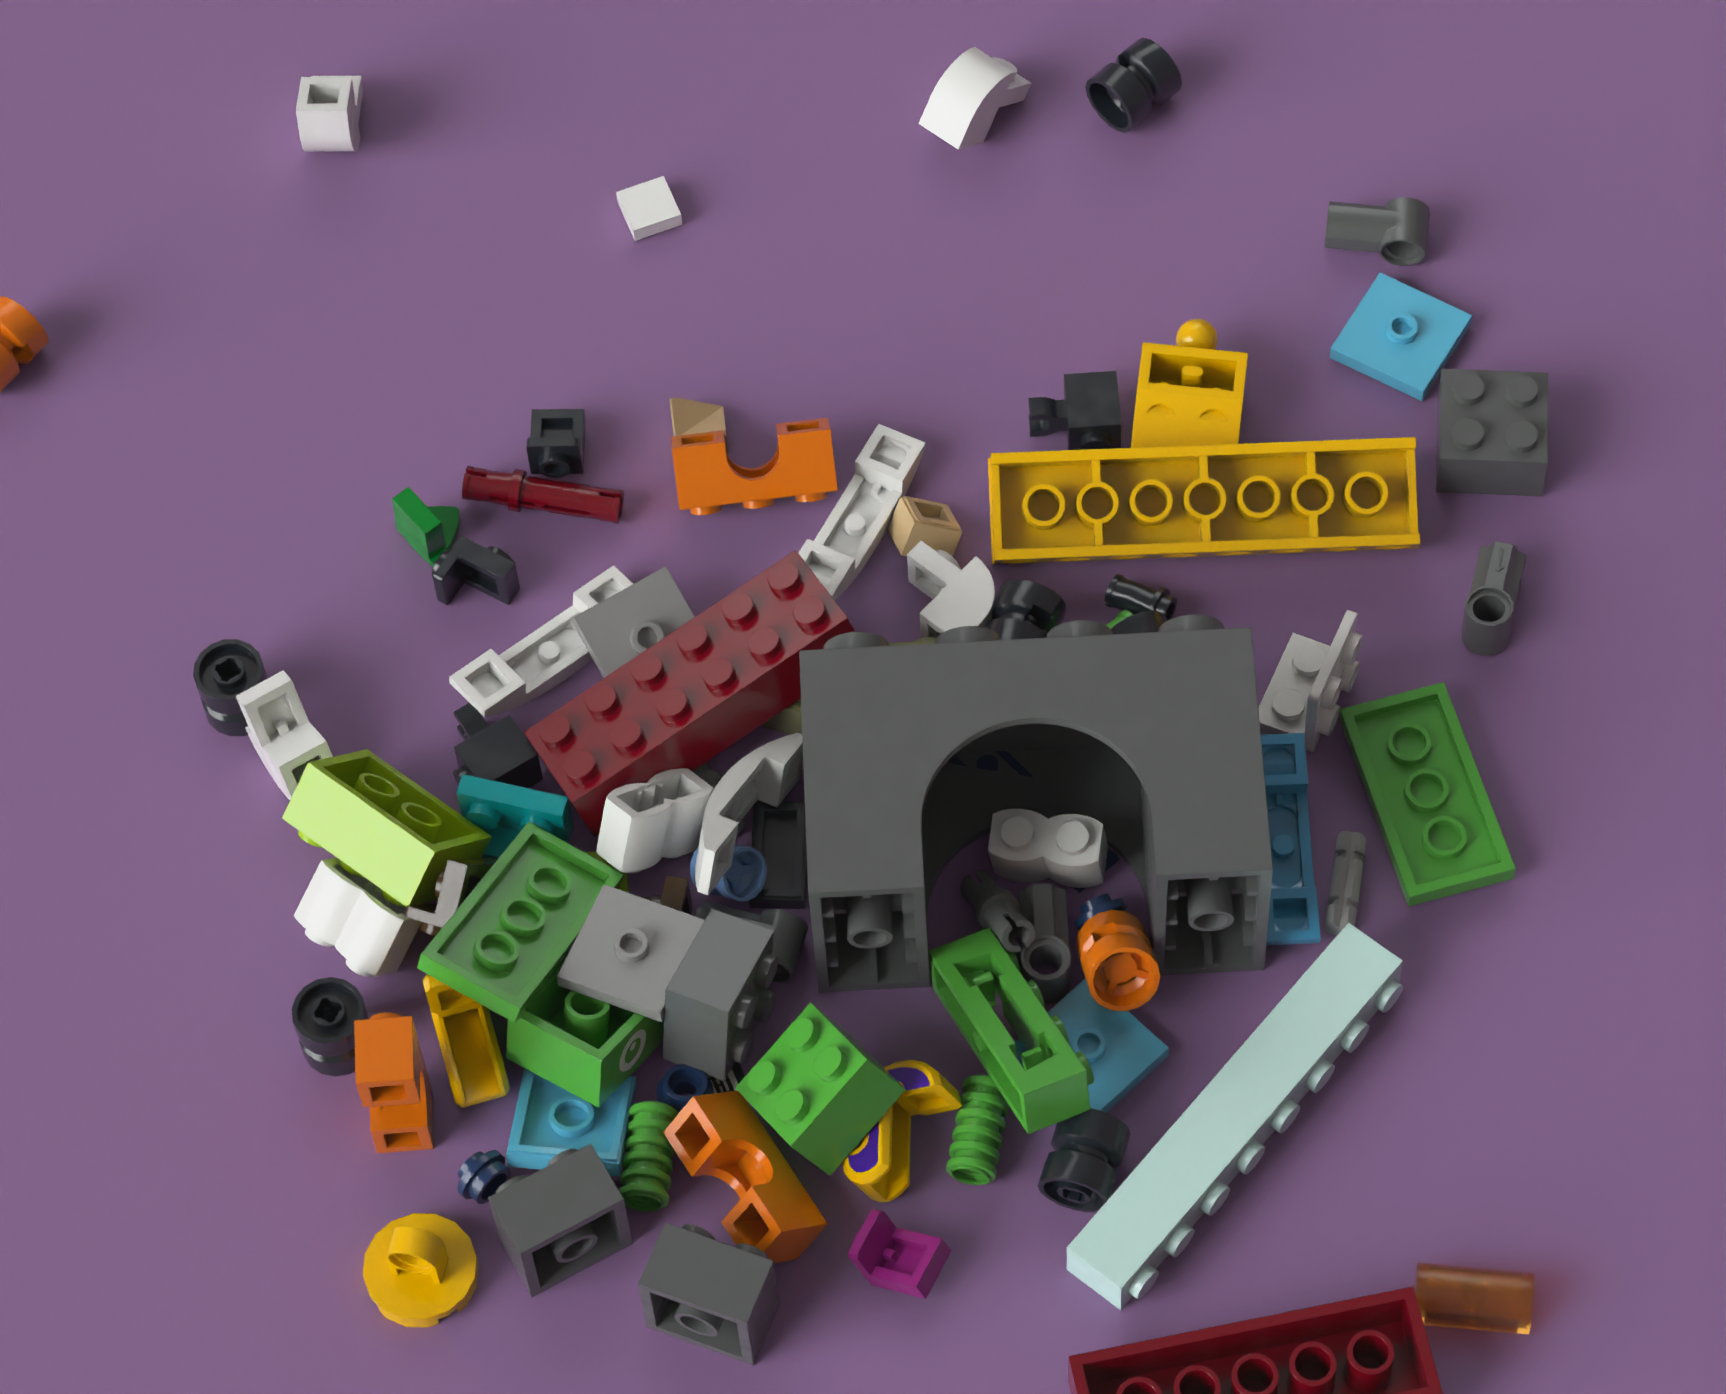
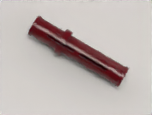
(531, 492)

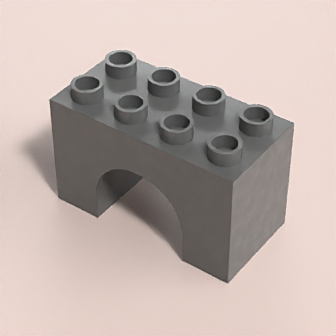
(1112, 727)

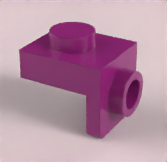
(897, 1256)

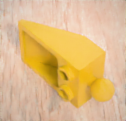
(1189, 391)

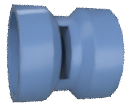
(743, 878)

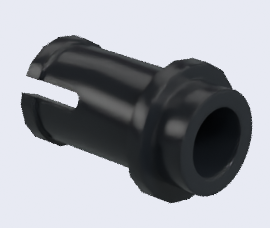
(1137, 598)

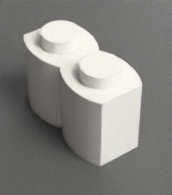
(653, 820)
(1034, 848)
(356, 920)

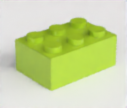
(381, 825)

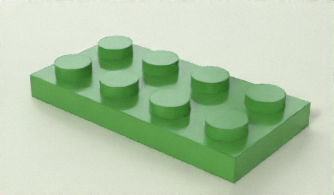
(1426, 794)
(518, 922)

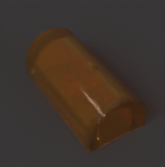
(1475, 1297)

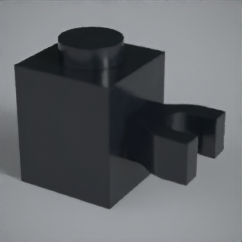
(1087, 413)
(495, 751)

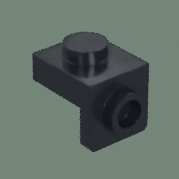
(557, 442)
(479, 567)

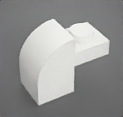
(970, 97)
(329, 113)
(958, 595)
(281, 730)

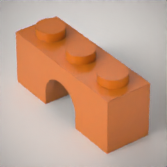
(799, 468)
(393, 1083)
(727, 1140)

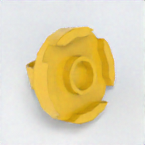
(420, 1269)

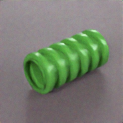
(977, 1132)
(647, 1157)

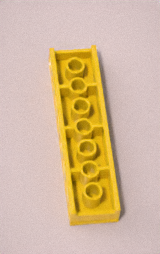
(1203, 500)

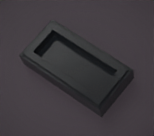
(781, 840)

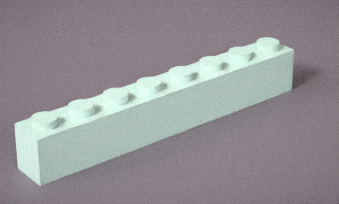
(1234, 1117)

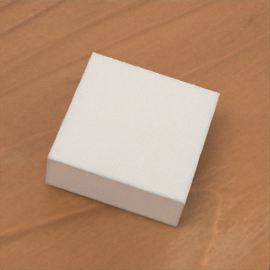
(649, 208)

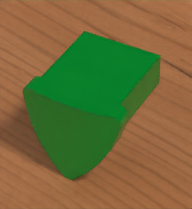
(425, 528)

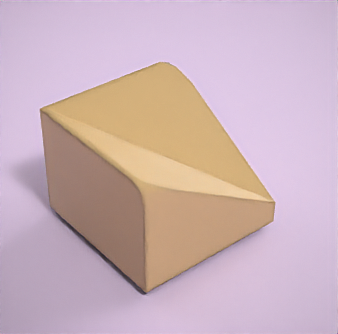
(696, 417)
(926, 522)

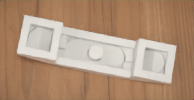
(864, 509)
(537, 661)
(761, 775)

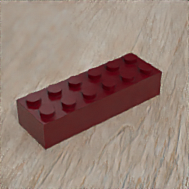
(690, 689)
(1328, 1348)

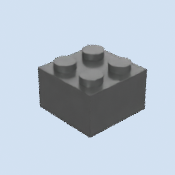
(1492, 432)
(719, 995)
(560, 1219)
(709, 1292)

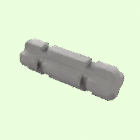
(1345, 881)

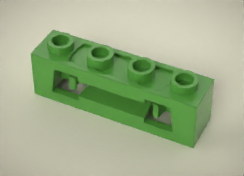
(1052, 1076)

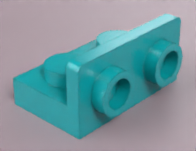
(507, 808)

